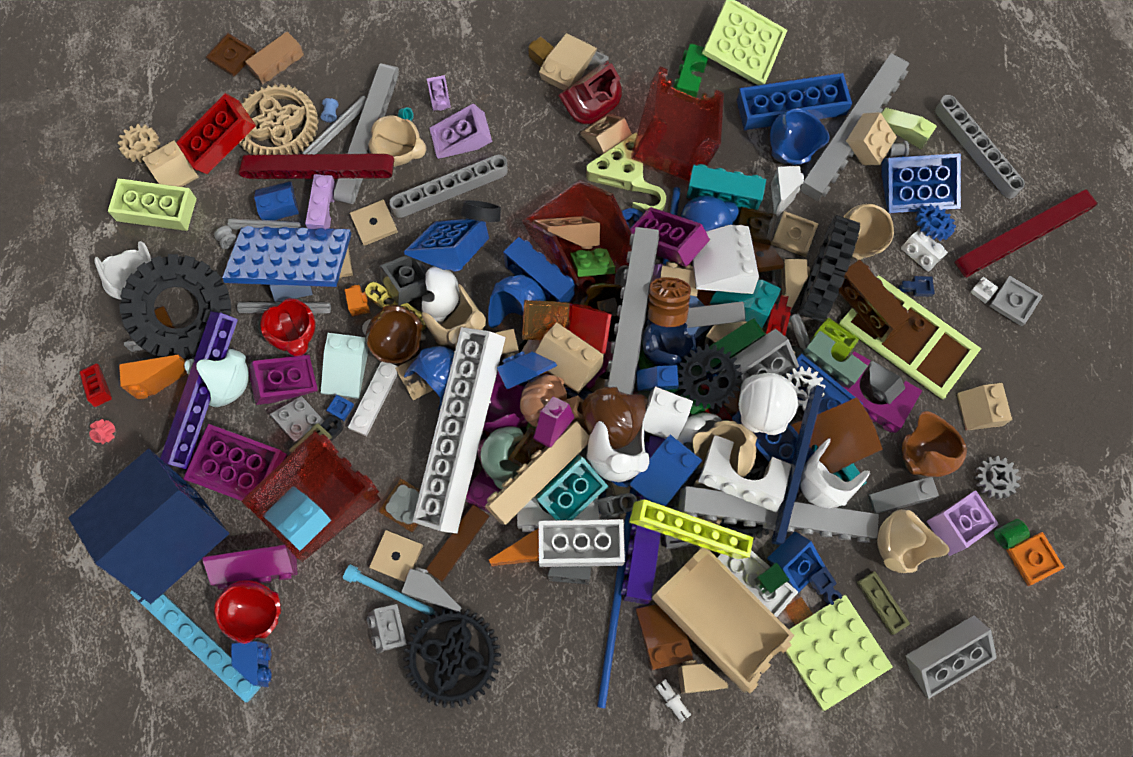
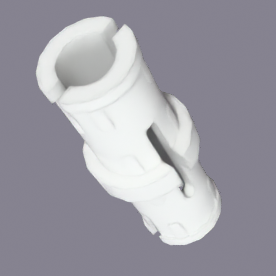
(673, 700)

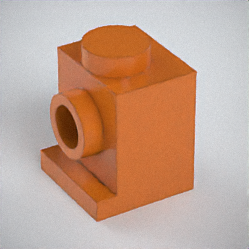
(357, 300)

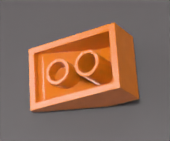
(151, 375)

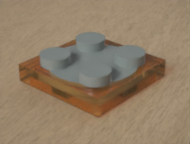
(401, 505)

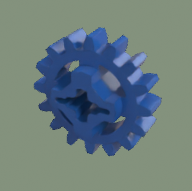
(936, 223)

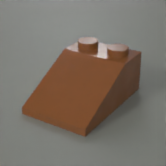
(663, 638)

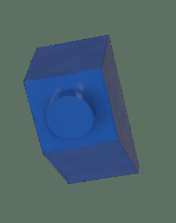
(660, 376)

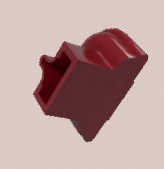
(593, 94)

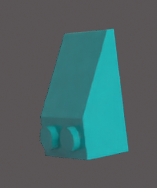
(756, 305)

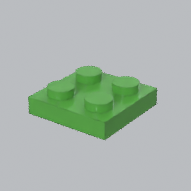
(592, 262)

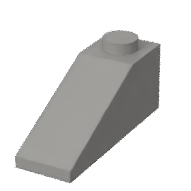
(904, 495)
(425, 588)

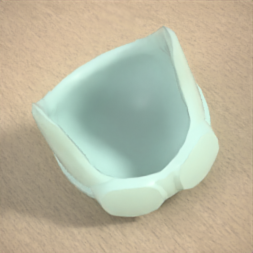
(223, 378)

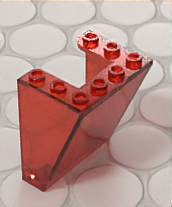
(678, 128)
(322, 478)

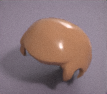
(538, 394)

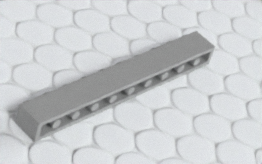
(838, 150)
(633, 310)
(804, 517)

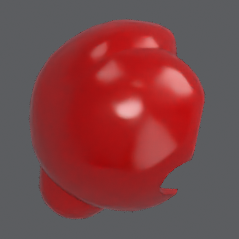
(289, 326)

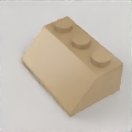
(574, 358)

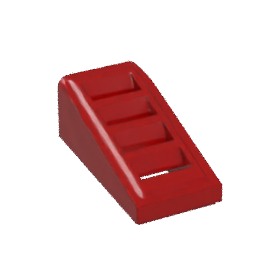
(97, 396)

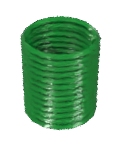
(1012, 533)

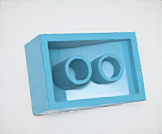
(297, 518)

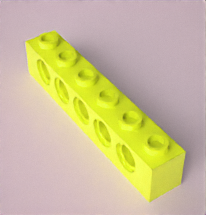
(691, 529)

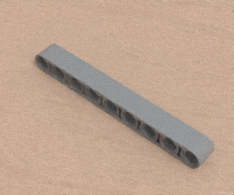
(375, 108)

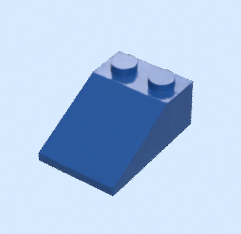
(666, 472)

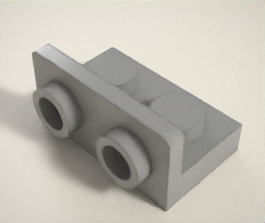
(386, 628)

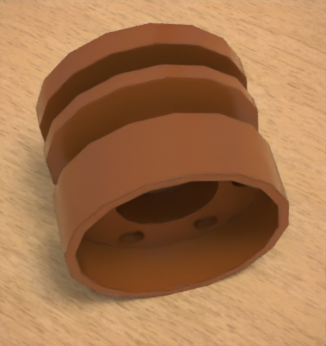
(668, 302)

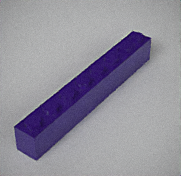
(196, 395)

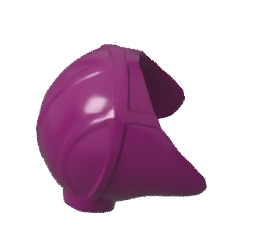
(504, 407)

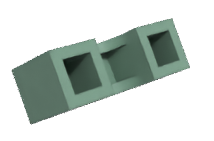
(820, 353)

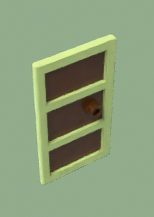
(922, 348)

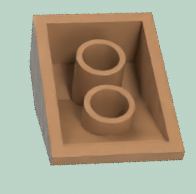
(578, 230)

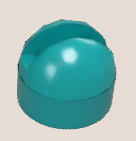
(405, 113)

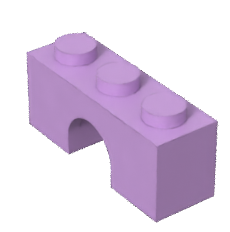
(320, 198)

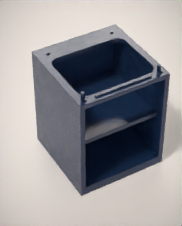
(147, 527)

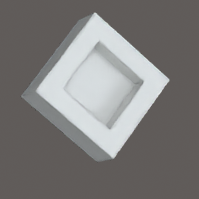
(984, 289)

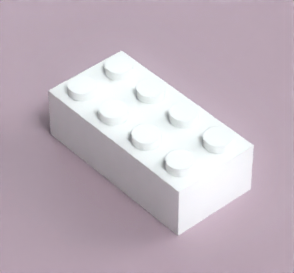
(581, 543)

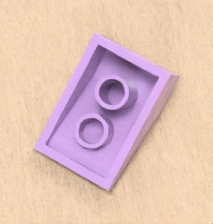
(461, 132)
(963, 522)

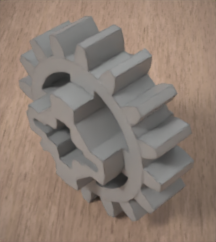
(988, 480)

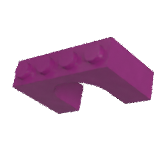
(890, 415)

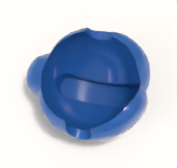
(710, 212)

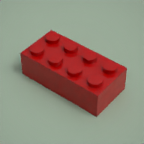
(216, 134)

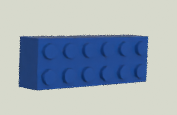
(820, 96)

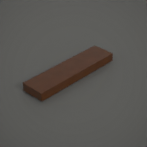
(457, 543)

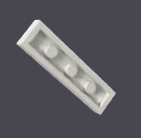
(373, 399)

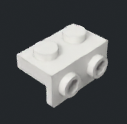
(924, 250)

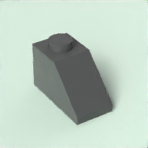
(884, 383)

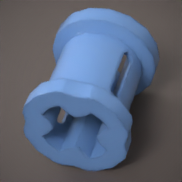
(329, 110)

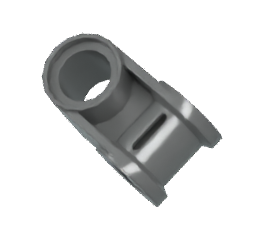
(612, 505)

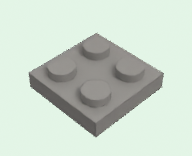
(1016, 301)

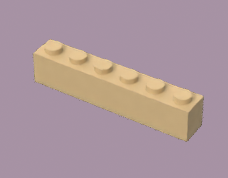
(536, 474)

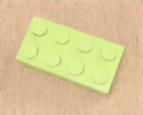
(152, 204)

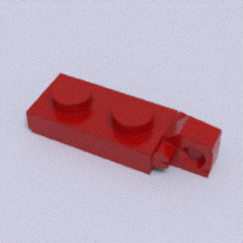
(779, 316)

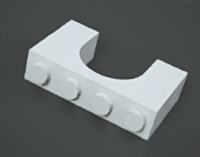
(719, 474)
(532, 513)

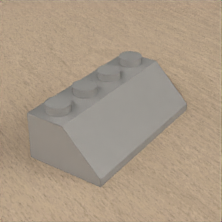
(952, 656)

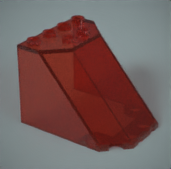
(593, 203)

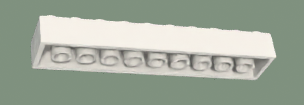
(459, 430)

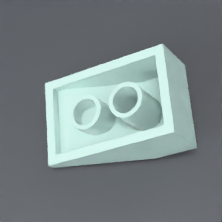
(344, 365)

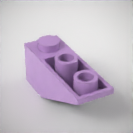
(438, 92)

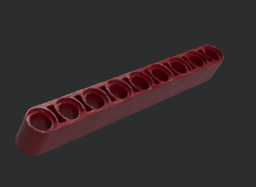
(306, 165)
(1025, 233)

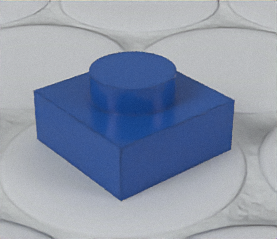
(340, 407)

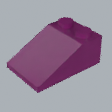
(281, 379)

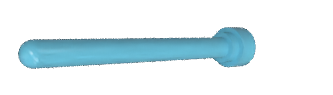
(353, 574)

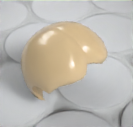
(397, 138)

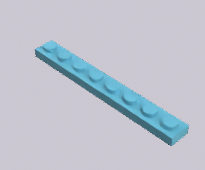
(200, 644)

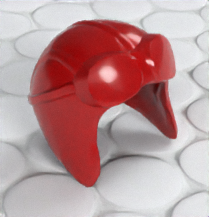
(247, 611)

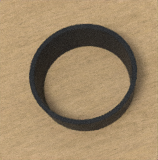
(481, 211)

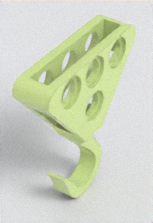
(615, 176)

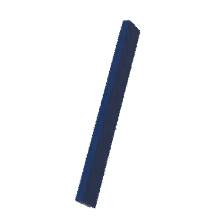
(797, 465)

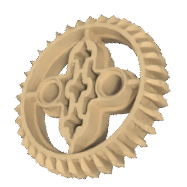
(279, 121)

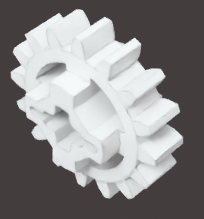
(799, 380)

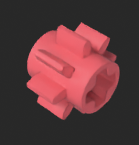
(102, 431)

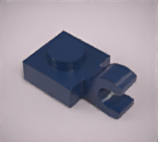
(920, 285)

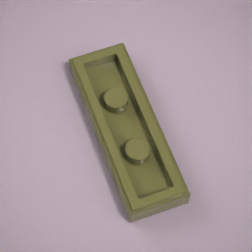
(883, 603)

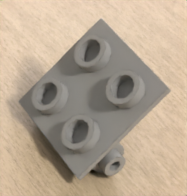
(296, 418)

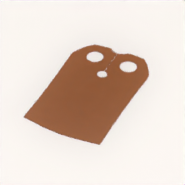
(850, 435)

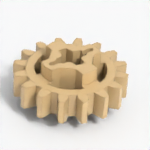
(138, 142)

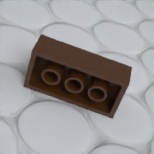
(873, 301)

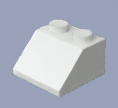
(785, 187)
(666, 413)

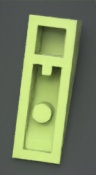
(909, 126)

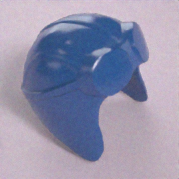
(797, 137)
(509, 297)
(434, 367)

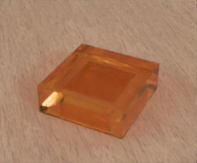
(798, 611)

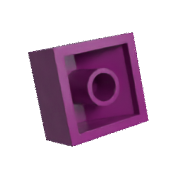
(481, 490)

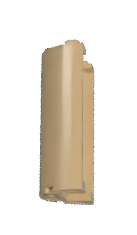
(724, 619)

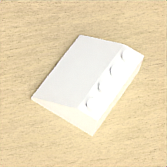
(727, 261)

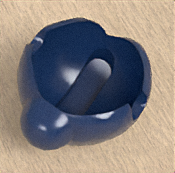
(667, 344)

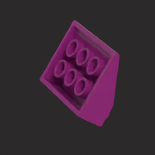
(231, 462)

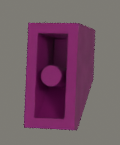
(553, 421)

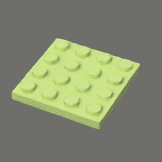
(744, 42)
(835, 653)

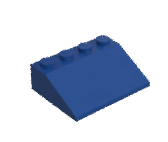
(922, 181)
(449, 243)

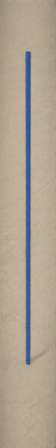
(620, 571)

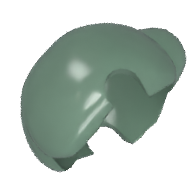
(496, 452)

